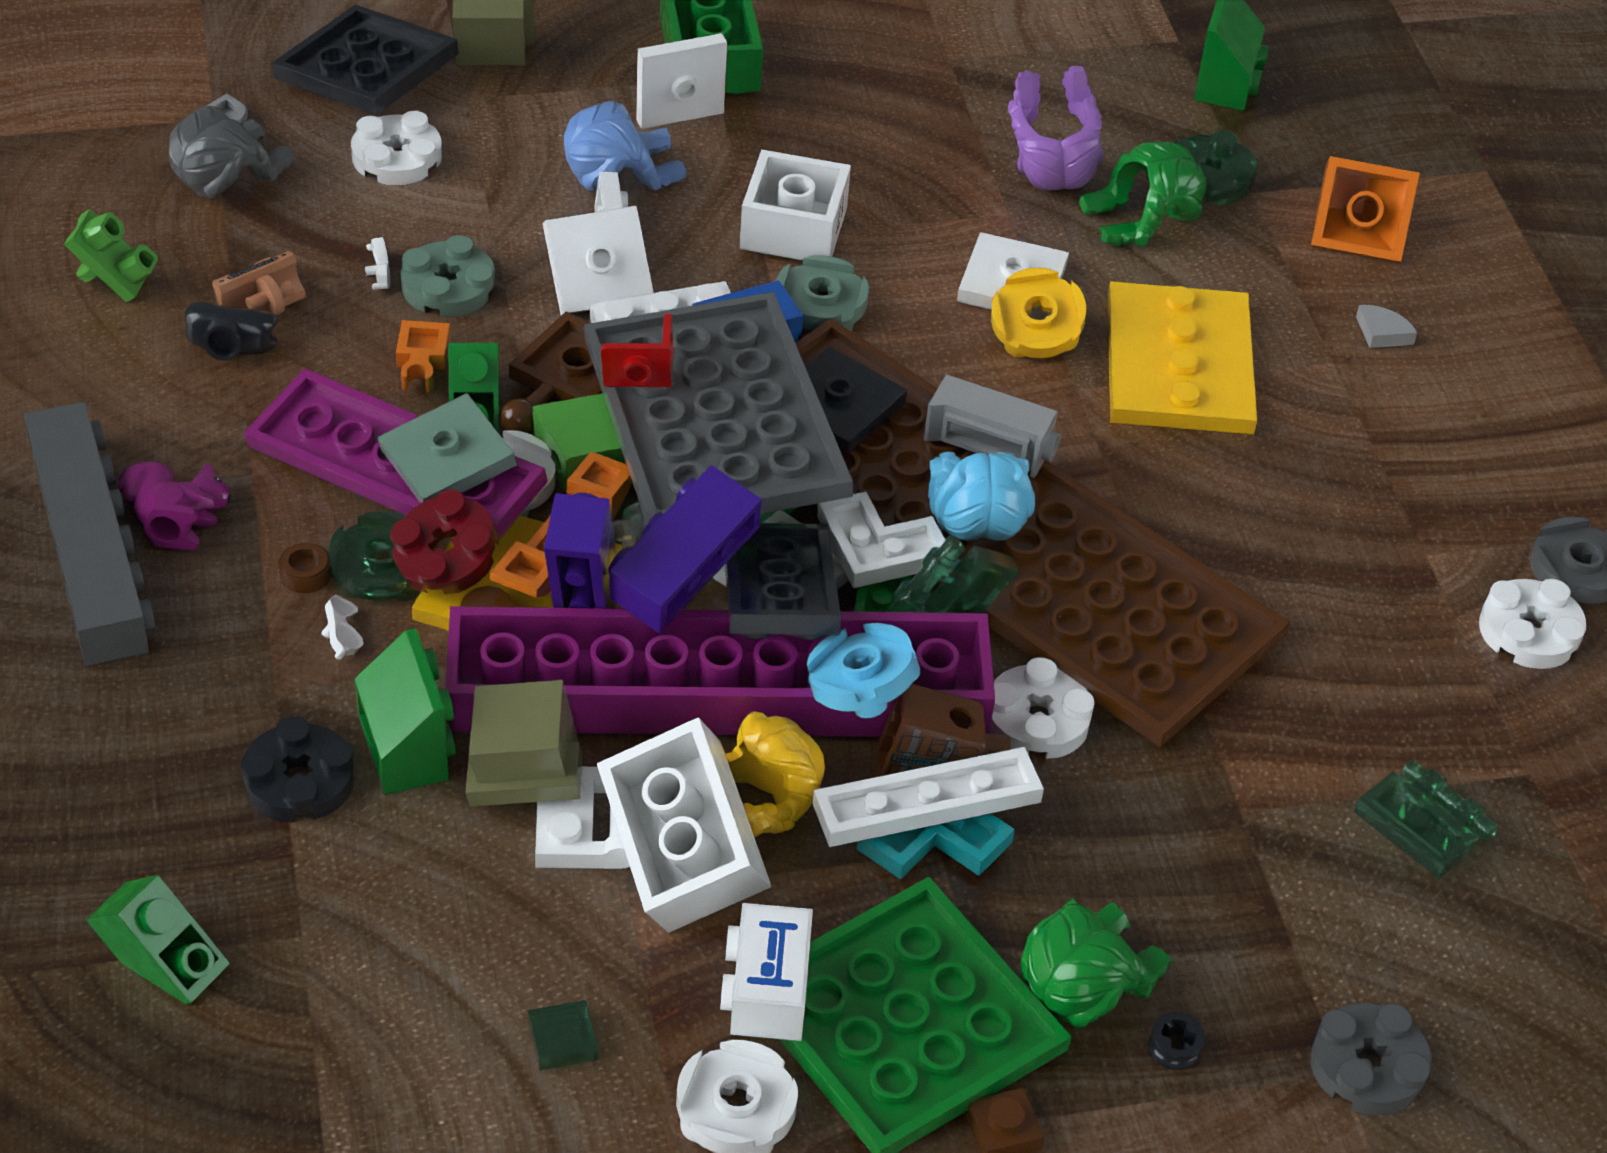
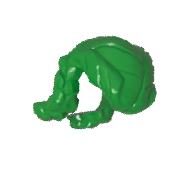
(1174, 190)
(1084, 965)

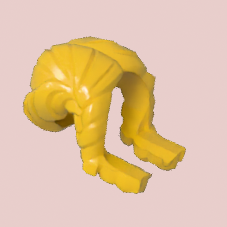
(780, 761)

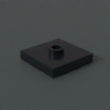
(853, 396)

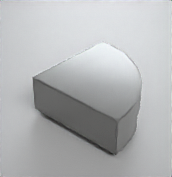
(1384, 327)

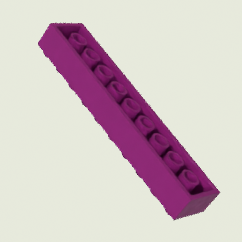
(647, 682)

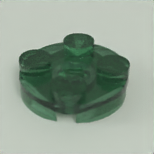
(1233, 160)
(354, 563)

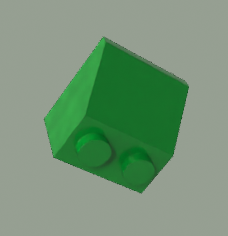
(1232, 56)

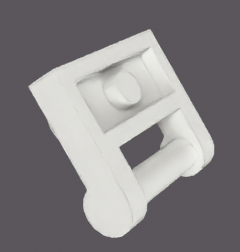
(566, 831)

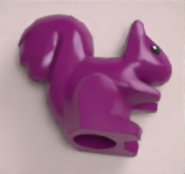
(170, 506)

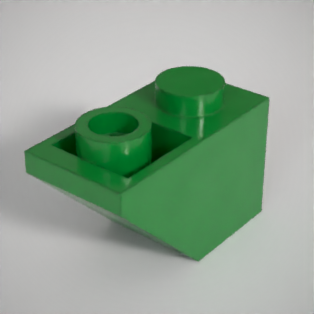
(476, 371)
(158, 938)

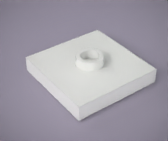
(681, 80)
(597, 258)
(996, 260)

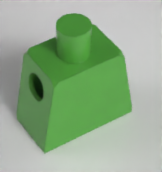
(574, 430)

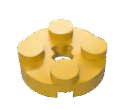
(1032, 337)

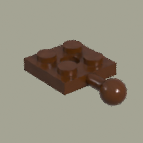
(547, 371)

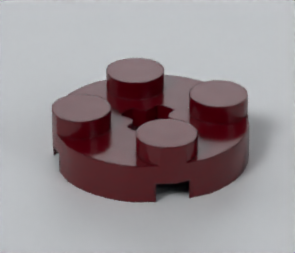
(437, 519)

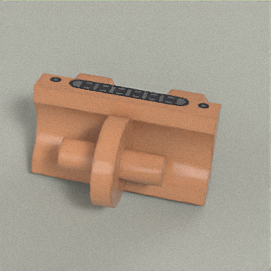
(265, 286)

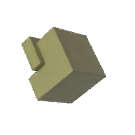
(493, 31)
(523, 745)

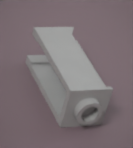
(991, 422)

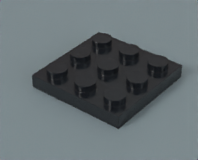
(365, 59)

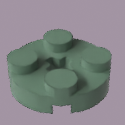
(426, 272)
(846, 291)

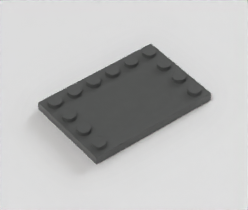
(732, 404)

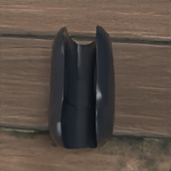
(229, 330)

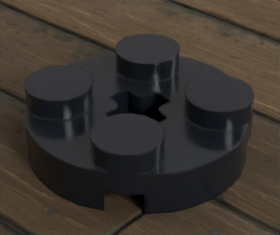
(295, 745)

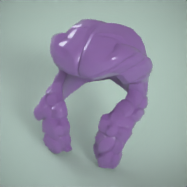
(1053, 162)

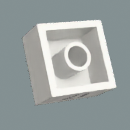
(794, 206)

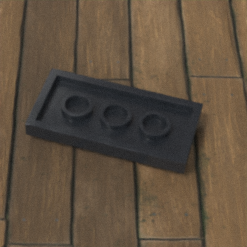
(783, 583)

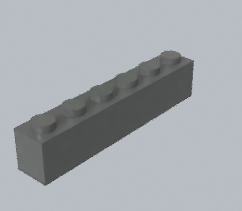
(87, 535)

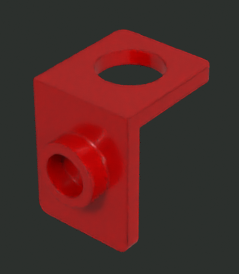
(639, 362)

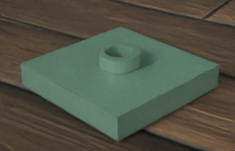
(447, 449)

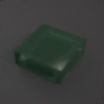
(563, 1035)

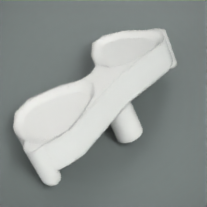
(382, 268)
(342, 636)

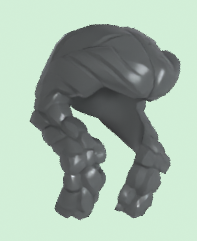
(212, 149)

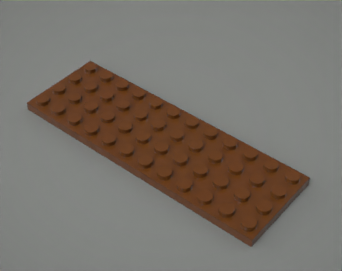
(1093, 585)

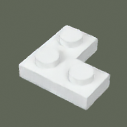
(871, 550)

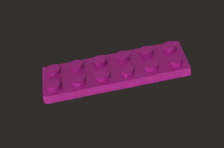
(335, 434)

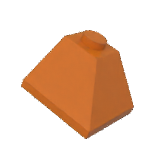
(1364, 209)

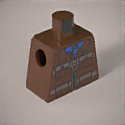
(932, 730)

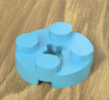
(862, 669)

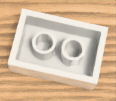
(683, 825)

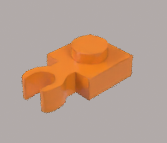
(420, 350)

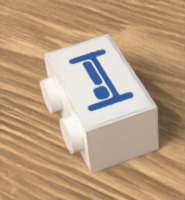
(770, 971)

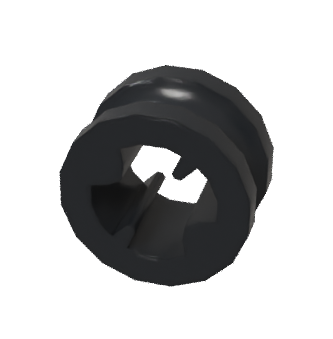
(1192, 1038)

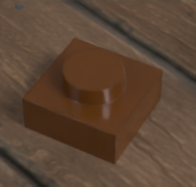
(1005, 1123)

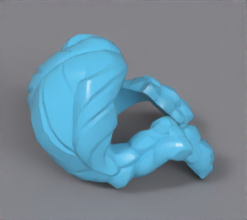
(980, 495)

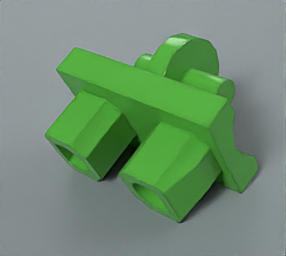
(105, 254)

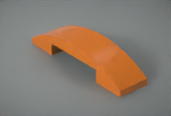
(525, 564)

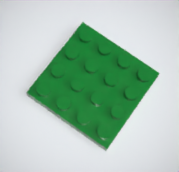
(916, 1019)

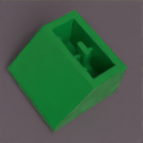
(405, 715)

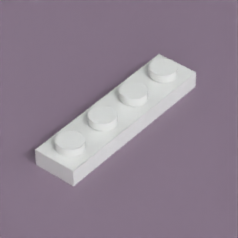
(927, 796)

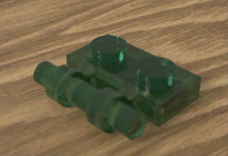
(967, 583)
(1420, 827)

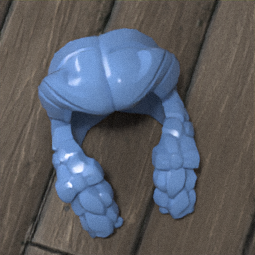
(608, 141)

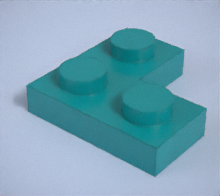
(970, 841)

